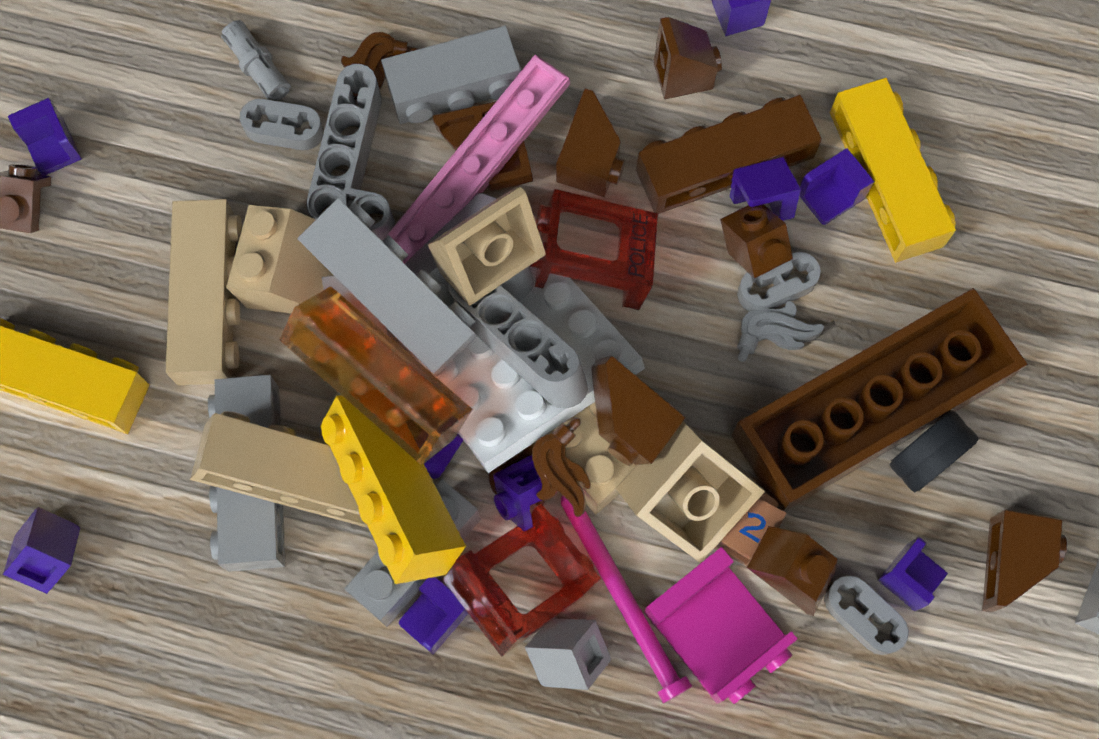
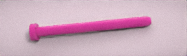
(629, 608)

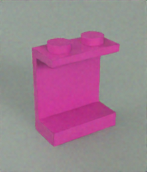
(719, 629)

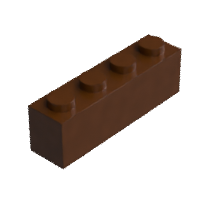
(706, 157)

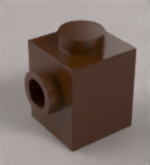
(756, 239)

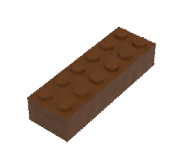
(877, 399)

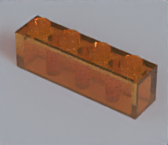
(375, 374)

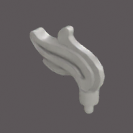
(776, 326)

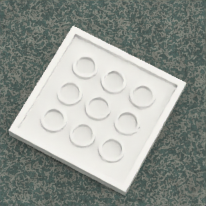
(508, 409)

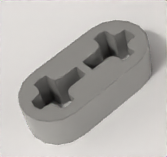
(282, 122)
(781, 291)
(874, 607)

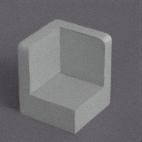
(568, 653)

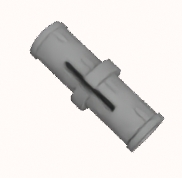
(255, 61)

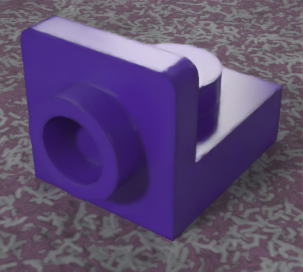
(517, 492)

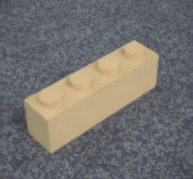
(198, 302)
(273, 467)

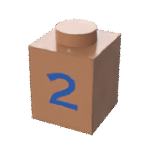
(747, 533)

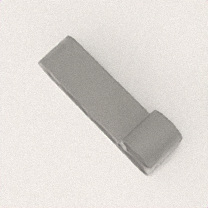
(350, 149)
(527, 342)

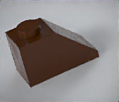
(684, 59)
(590, 150)
(631, 414)
(1020, 555)
(794, 567)

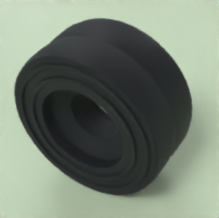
(934, 451)

